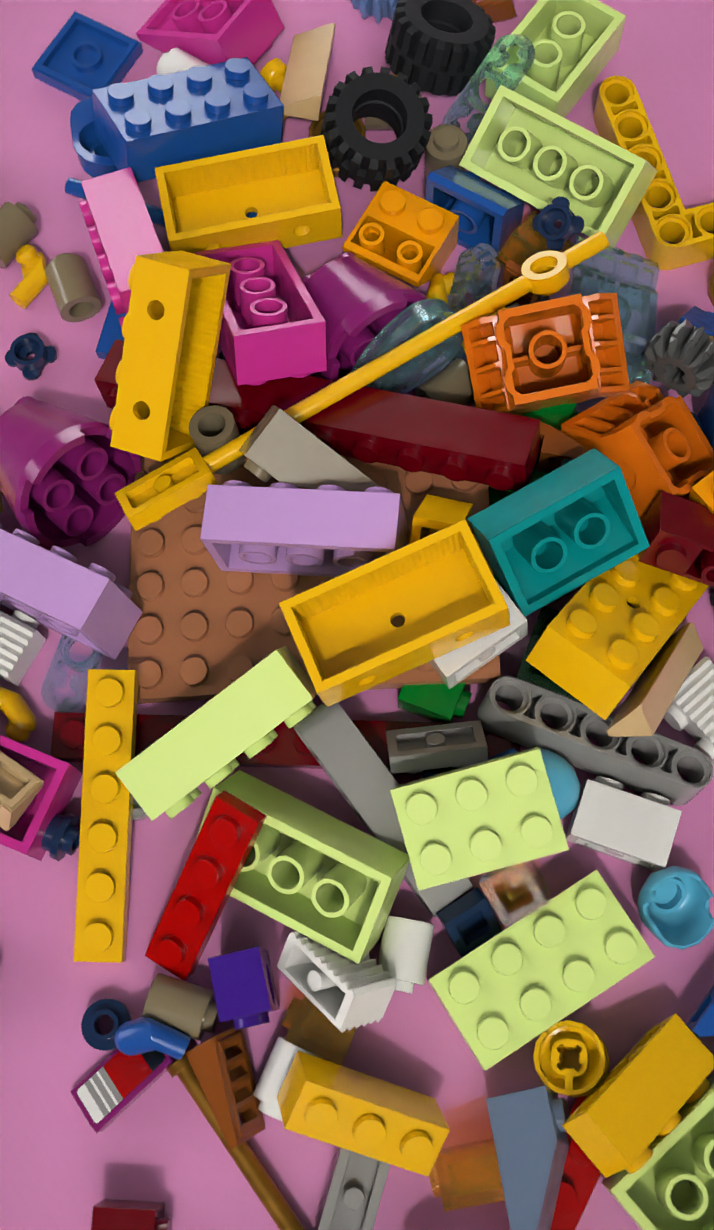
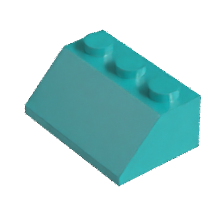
(560, 531)

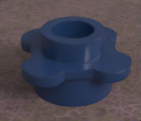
(546, 221)
(25, 346)

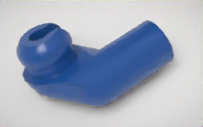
(150, 1035)

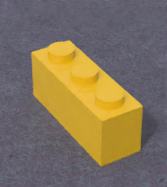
(641, 1097)
(362, 1114)

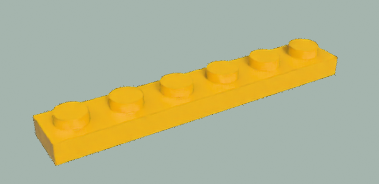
(105, 817)

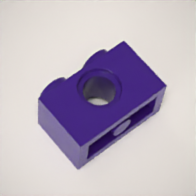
(244, 987)

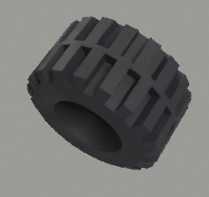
(439, 43)
(384, 98)

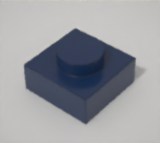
(469, 922)

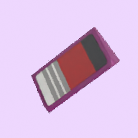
(117, 1085)

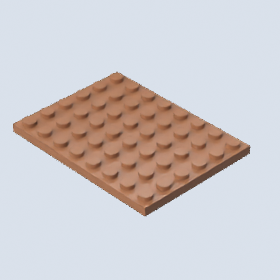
(215, 625)

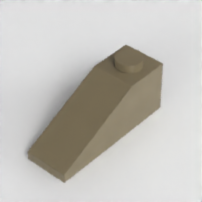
(297, 457)

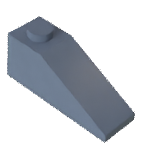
(530, 1153)

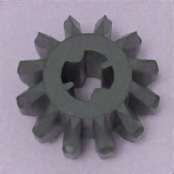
(682, 358)

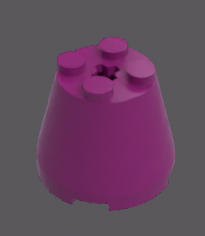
(356, 306)
(62, 473)

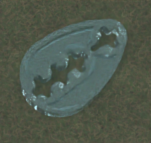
(402, 328)

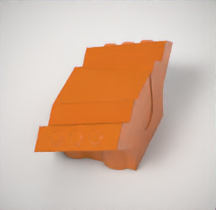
(547, 354)
(649, 439)

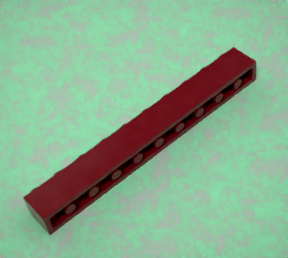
(382, 426)

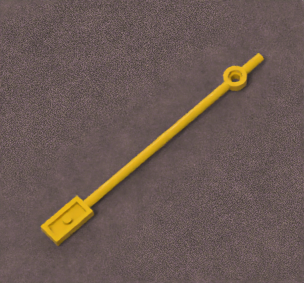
(190, 473)

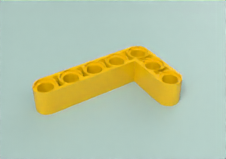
(623, 121)

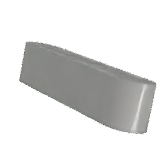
(575, 722)
(366, 788)

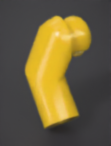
(33, 271)
(18, 713)

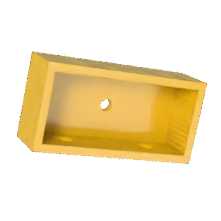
(281, 182)
(167, 351)
(433, 583)
(602, 643)

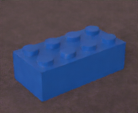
(186, 116)

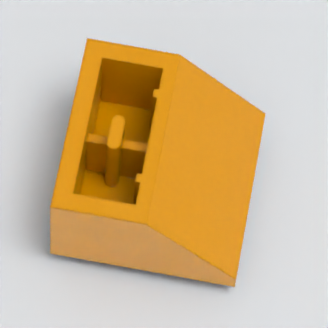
(404, 235)

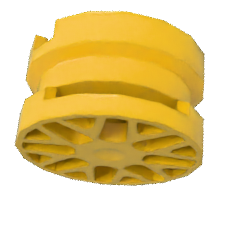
(571, 1059)

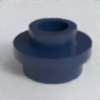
(62, 836)
(90, 1019)

